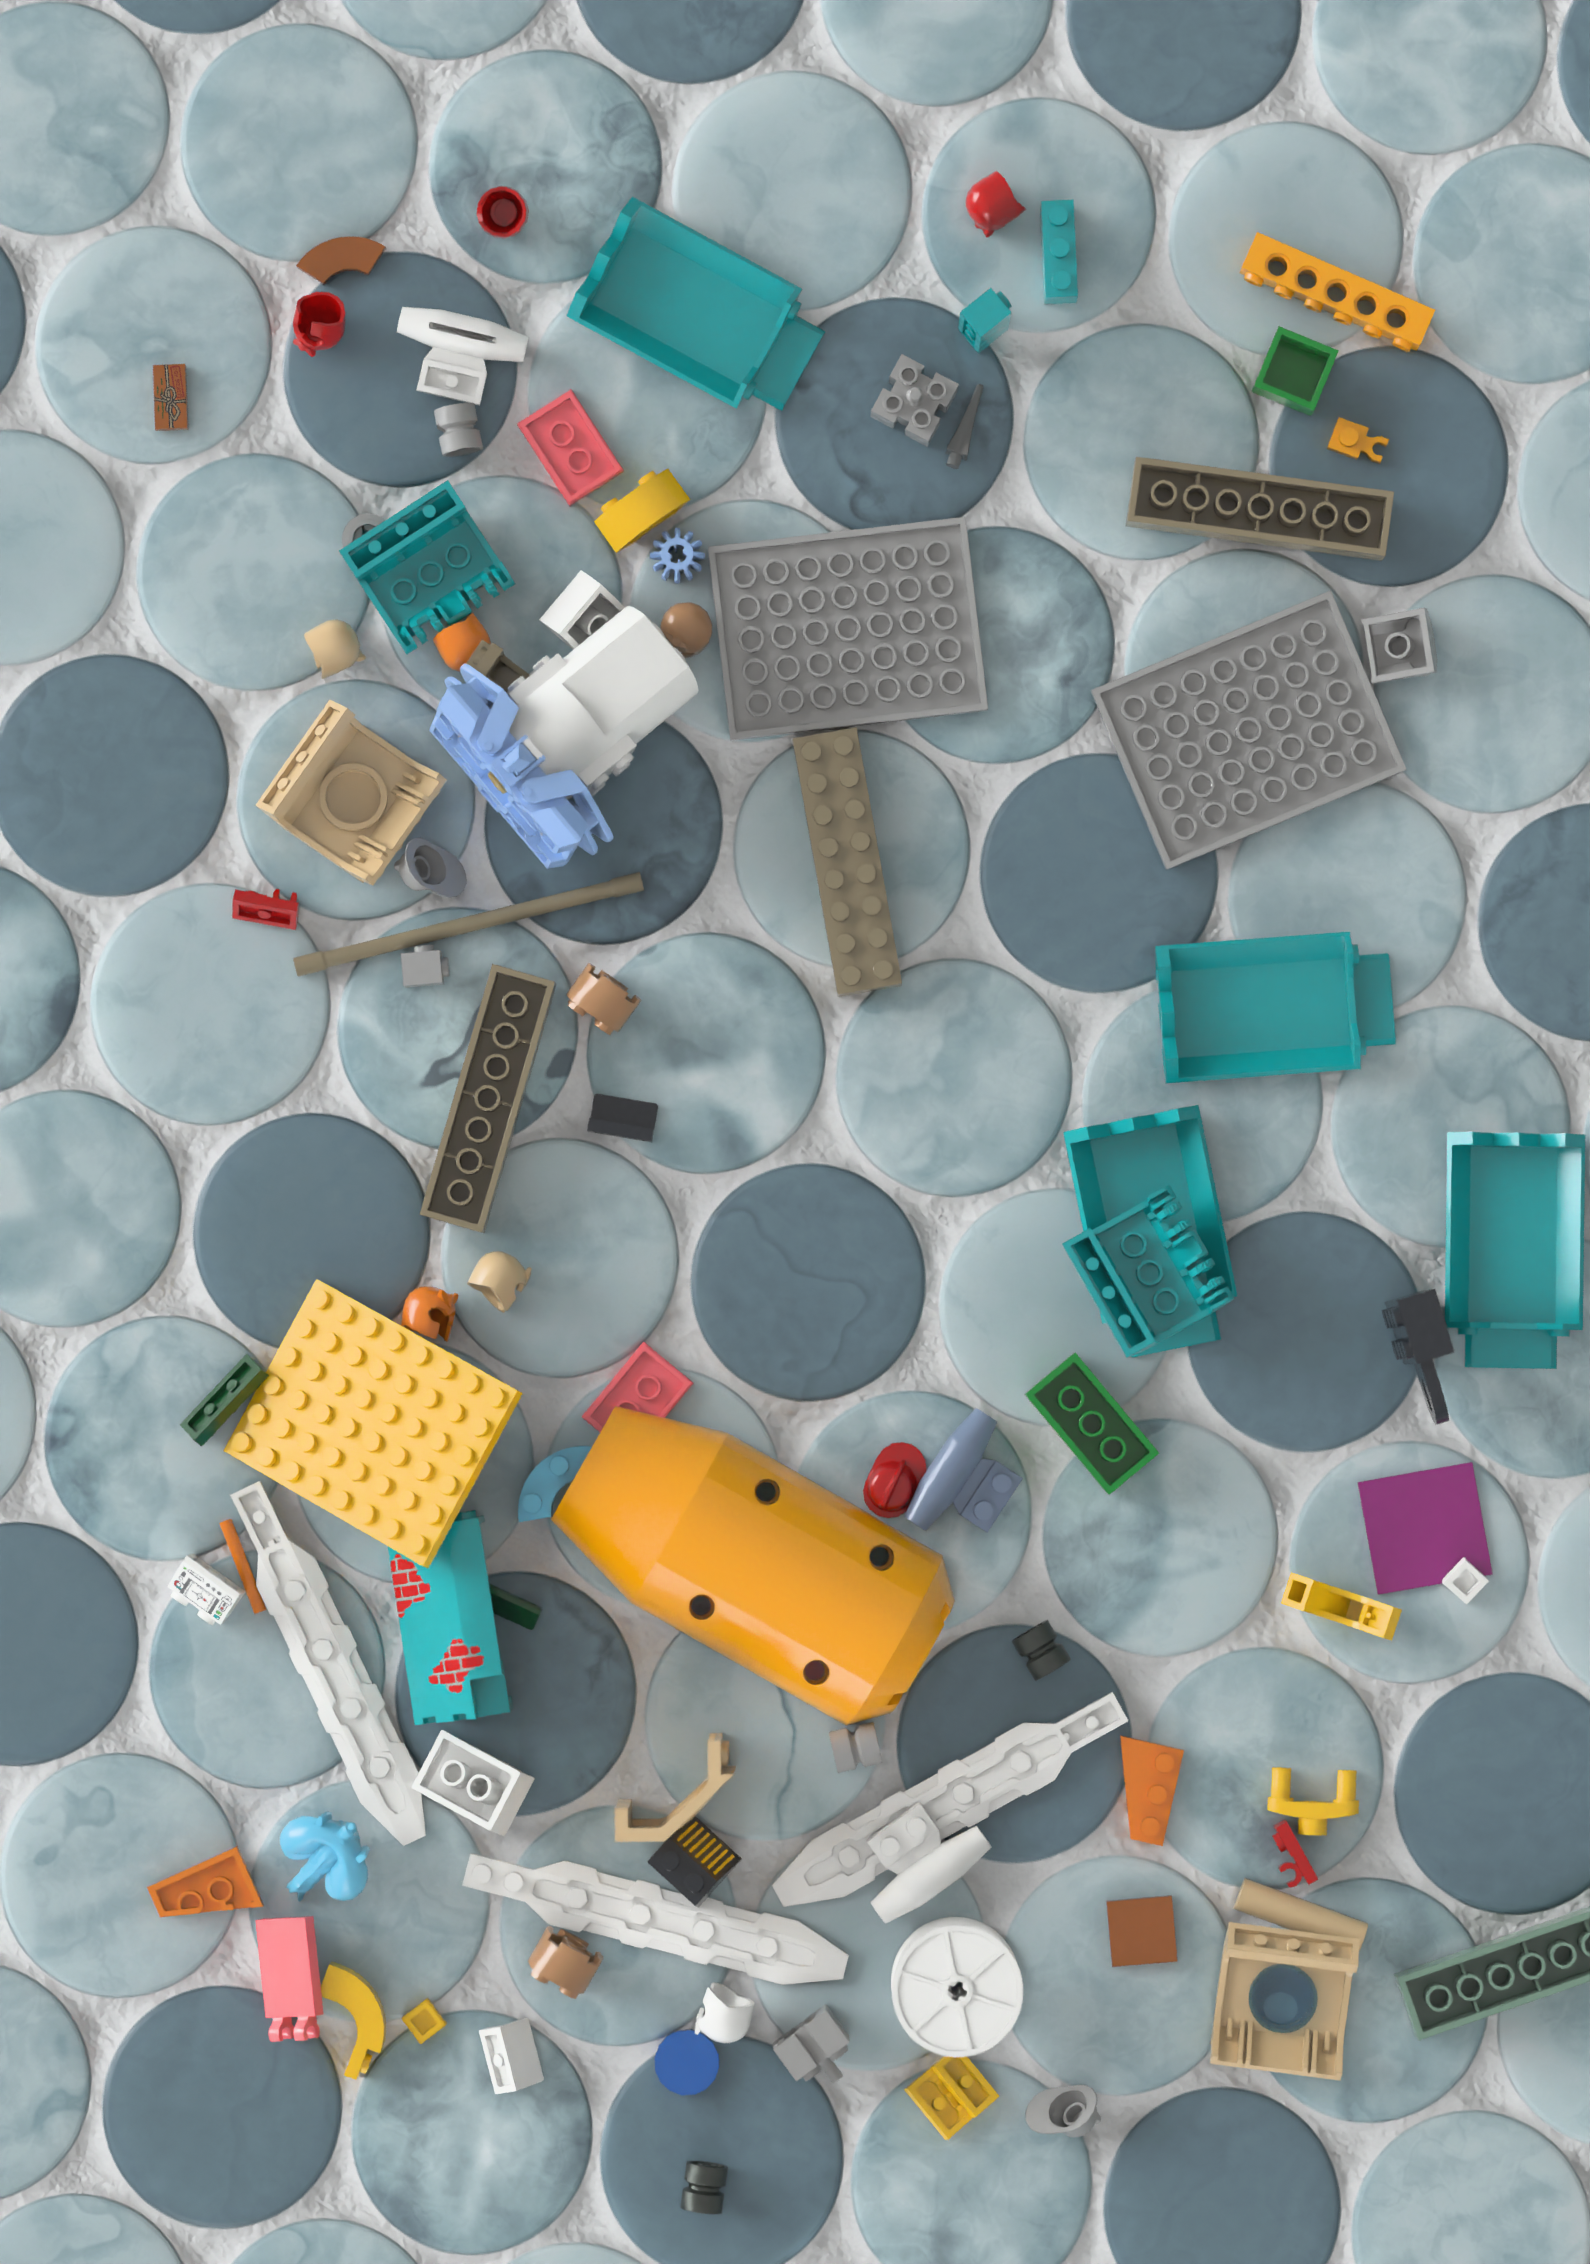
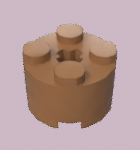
(602, 998)
(564, 1961)

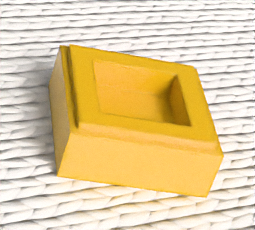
(424, 2020)

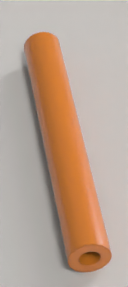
(242, 1566)

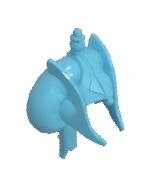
(331, 1850)

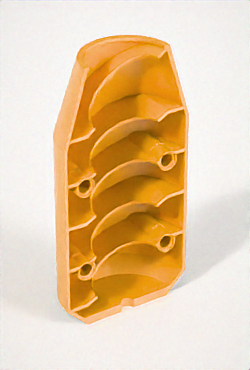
(787, 1578)

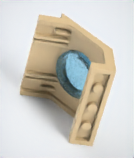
(1283, 2000)

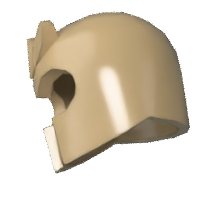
(334, 646)
(497, 1277)

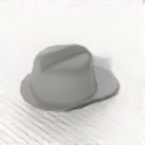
(431, 868)
(1064, 2111)

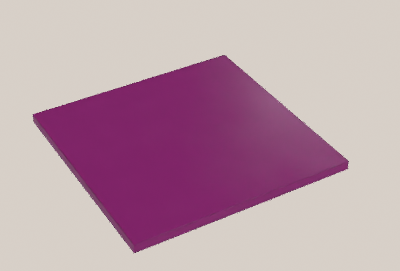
(1423, 1526)

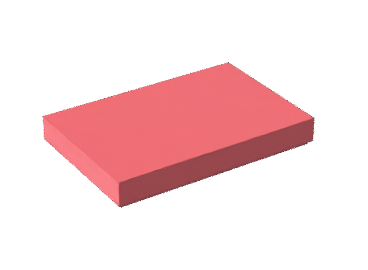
(570, 447)
(643, 1385)

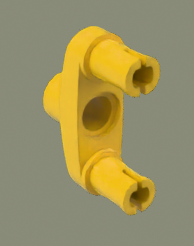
(1313, 1814)

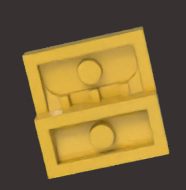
(951, 2094)

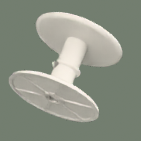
(973, 2015)

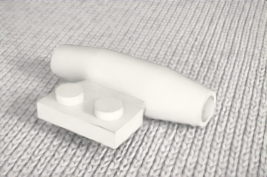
(459, 349)
(923, 1863)

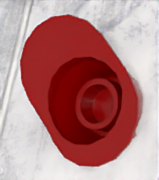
(894, 1479)

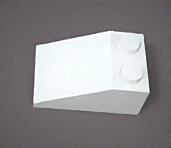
(473, 1783)

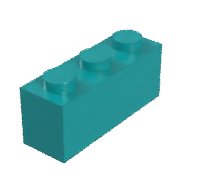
(1058, 251)
(985, 319)

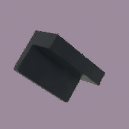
(623, 1117)

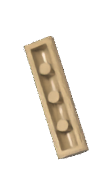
(1295, 1912)

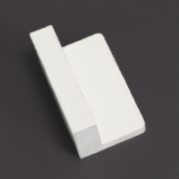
(511, 2056)

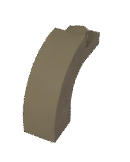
(495, 665)

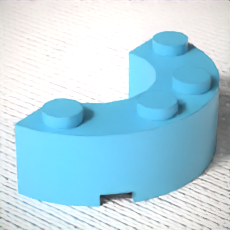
(547, 1480)

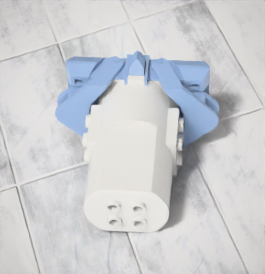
(564, 730)

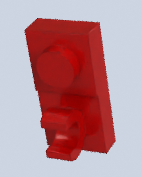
(266, 910)
(1287, 1841)

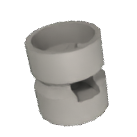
(459, 434)
(855, 1747)

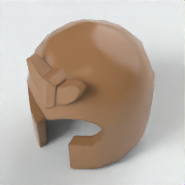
(687, 628)

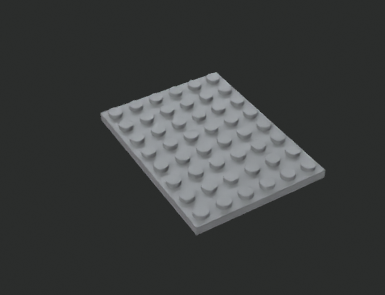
(848, 628)
(1248, 730)

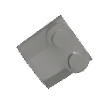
(1400, 645)

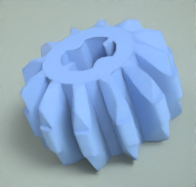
(688, 554)

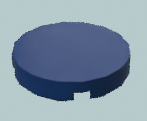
(686, 2062)

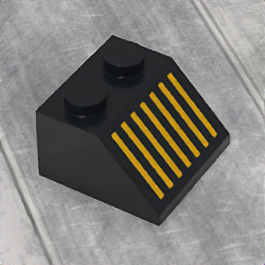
(694, 1861)

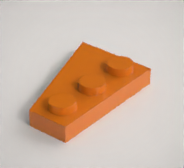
(1150, 1786)
(209, 1886)

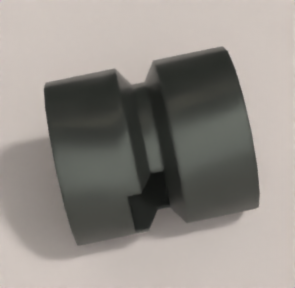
(1041, 1650)
(704, 2187)

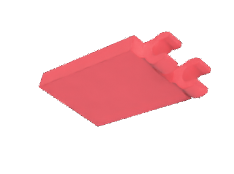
(290, 1976)

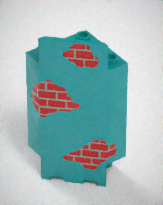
(450, 1629)

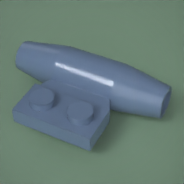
(962, 1477)

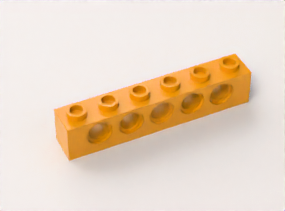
(1355, 289)

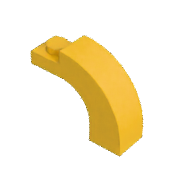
(1341, 1606)
(364, 2004)

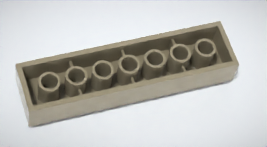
(1259, 508)
(847, 862)
(488, 1098)

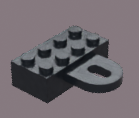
(1419, 1339)

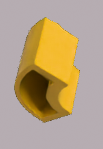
(641, 509)

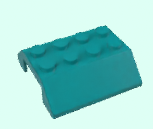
(425, 565)
(1146, 1273)

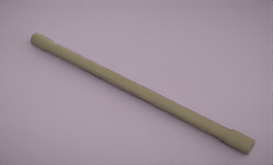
(322, 960)

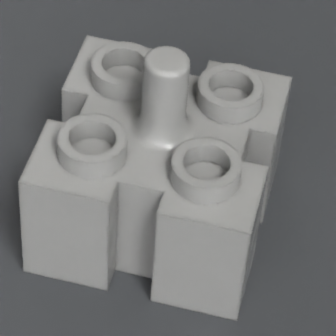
(914, 400)
(813, 2045)

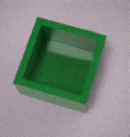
(1295, 371)

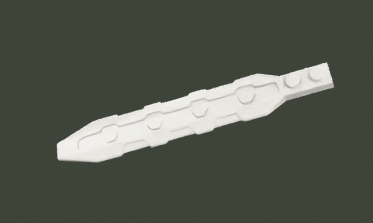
(333, 1670)
(953, 1798)
(663, 1920)

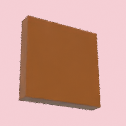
(1141, 1931)

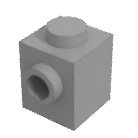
(424, 967)

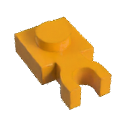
(1351, 439)

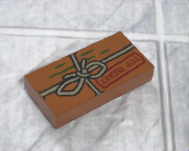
(170, 397)

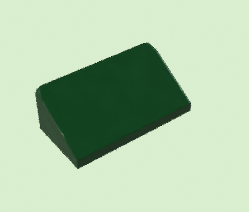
(514, 1608)

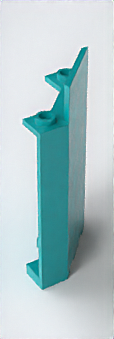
(696, 309)
(1270, 1006)
(1132, 1158)
(1514, 1245)

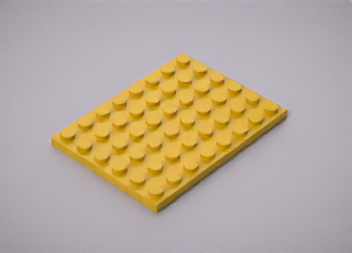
(373, 1423)

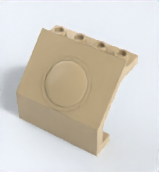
(350, 794)
(661, 1829)

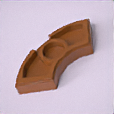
(341, 255)

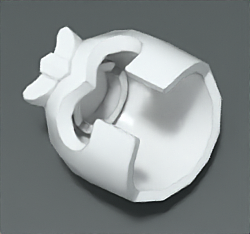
(725, 2014)

